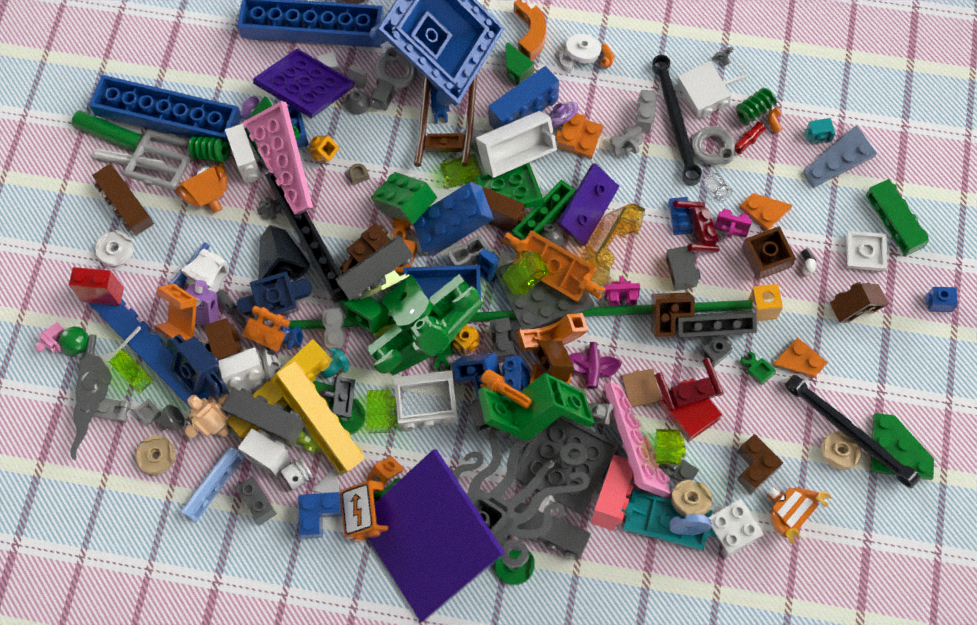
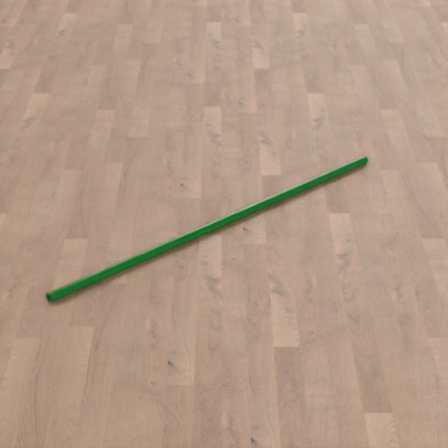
(596, 311)

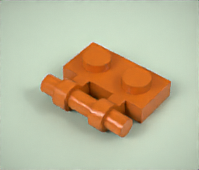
(263, 333)

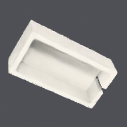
(516, 143)

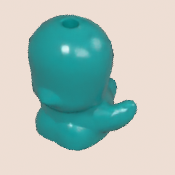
(339, 362)

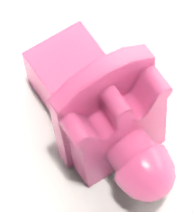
(49, 337)

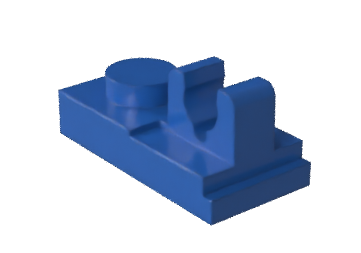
(680, 218)
(488, 264)

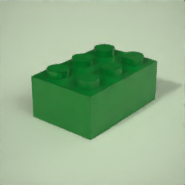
(404, 197)

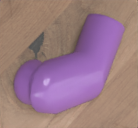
(249, 105)

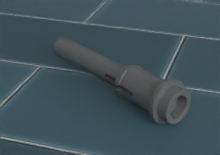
(230, 307)

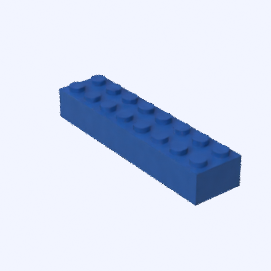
(309, 21)
(162, 109)

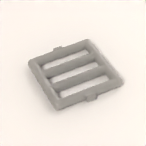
(143, 146)

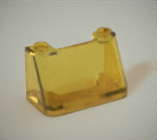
(620, 222)

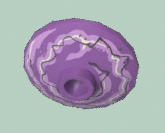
(563, 112)

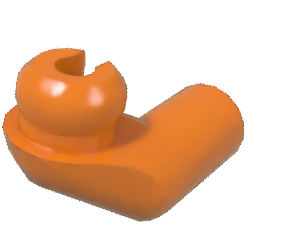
(608, 57)
(772, 120)

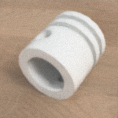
(297, 474)

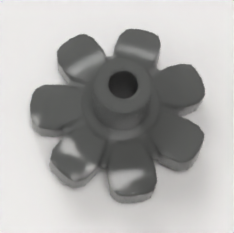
(723, 56)
(269, 208)

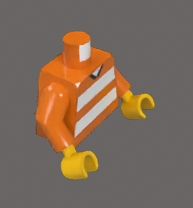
(794, 509)

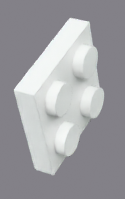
(866, 251)

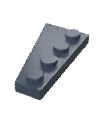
(842, 156)

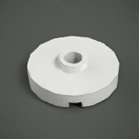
(583, 48)
(109, 241)

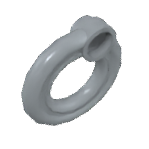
(384, 59)
(724, 135)

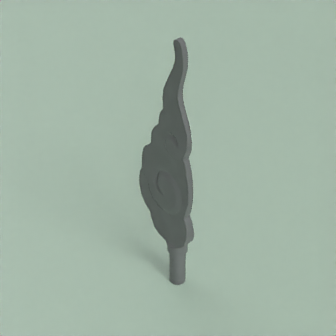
(90, 391)

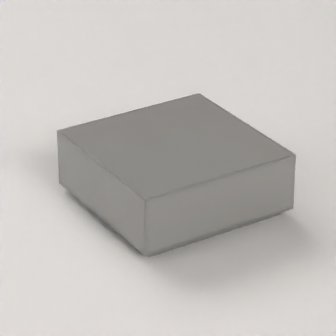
(358, 76)
(147, 412)

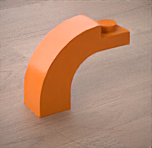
(535, 39)
(565, 330)

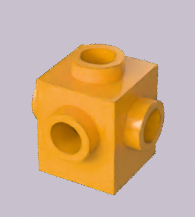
(322, 148)
(469, 344)

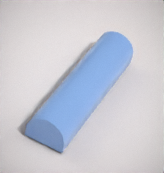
(212, 484)

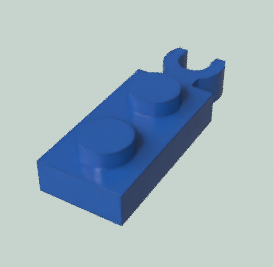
(439, 110)

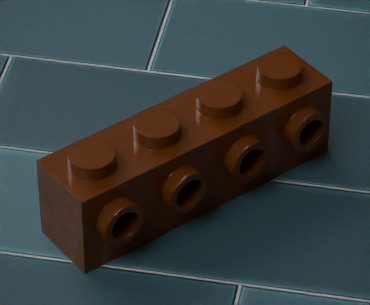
(123, 200)

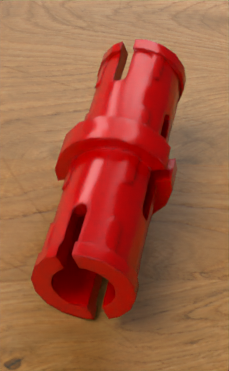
(749, 137)

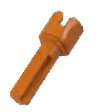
(497, 384)

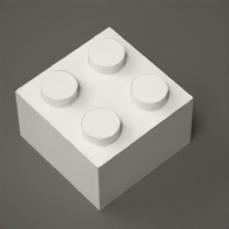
(243, 371)
(264, 452)

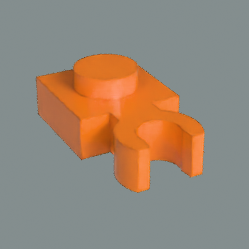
(400, 227)

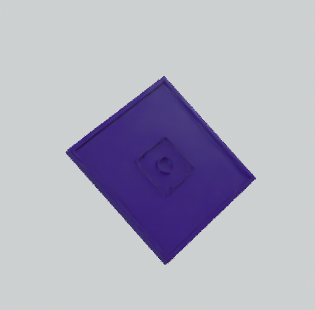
(433, 536)

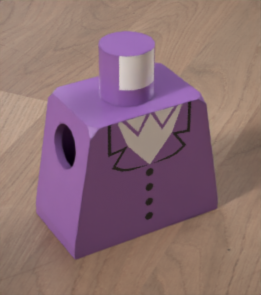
(206, 303)

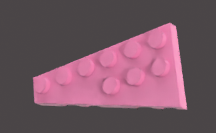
(279, 151)
(638, 447)

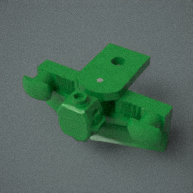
(422, 324)

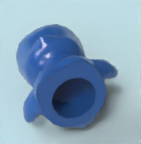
(293, 337)

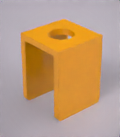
(764, 309)

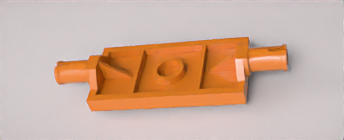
(567, 271)

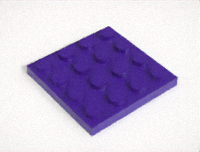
(303, 83)

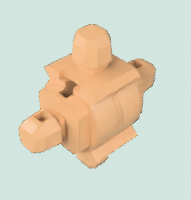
(207, 417)

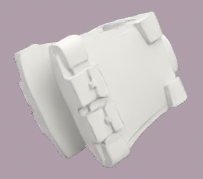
(207, 267)

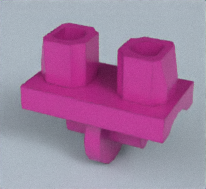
(733, 224)
(621, 290)

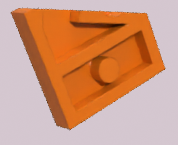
(764, 210)
(801, 359)

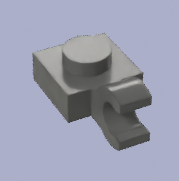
(682, 472)

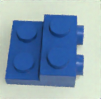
(516, 372)

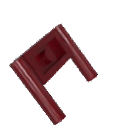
(703, 225)
(693, 391)

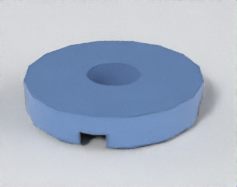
(691, 525)

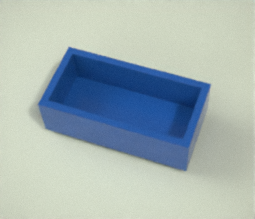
(525, 99)
(452, 218)
(434, 278)

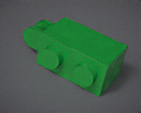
(366, 313)

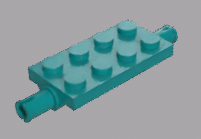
(651, 516)

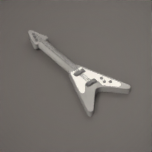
(270, 361)

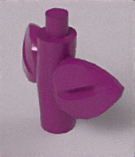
(594, 366)

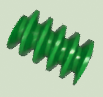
(755, 105)
(209, 149)

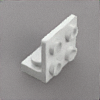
(735, 528)

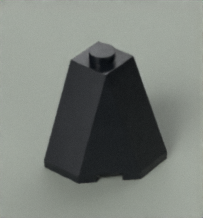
(280, 254)

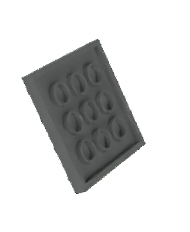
(542, 303)
(549, 444)

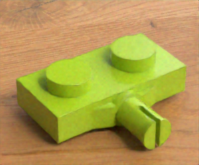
(307, 442)

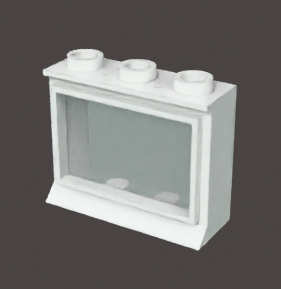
(425, 400)

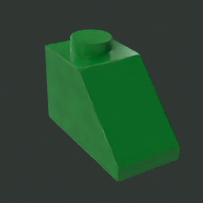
(517, 65)

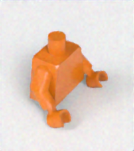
(205, 188)

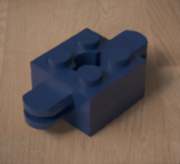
(275, 294)
(195, 366)

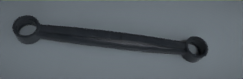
(676, 119)
(904, 474)

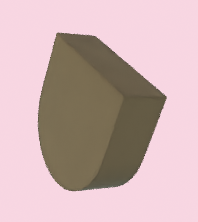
(358, 173)

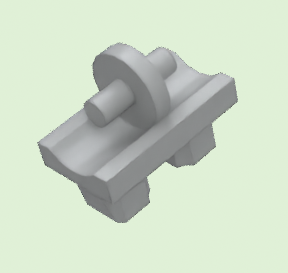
(628, 142)
(601, 413)

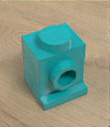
(820, 130)

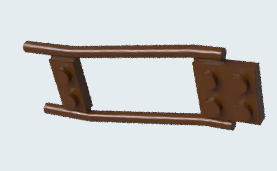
(445, 141)

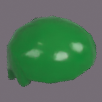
(73, 341)

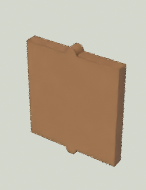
(641, 387)

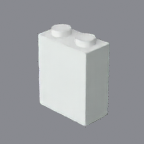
(704, 90)
(243, 153)

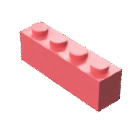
(613, 494)

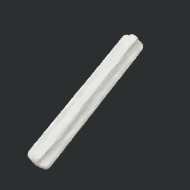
(120, 158)

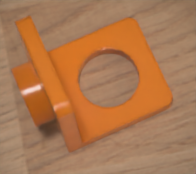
(385, 470)

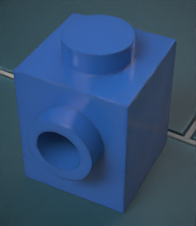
(942, 299)

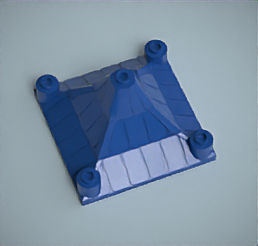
(441, 40)

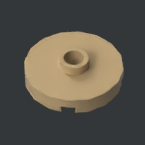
(152, 446)
(850, 451)
(691, 490)

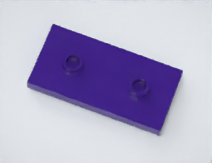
(588, 204)

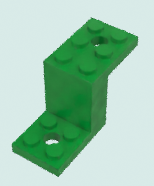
(550, 400)

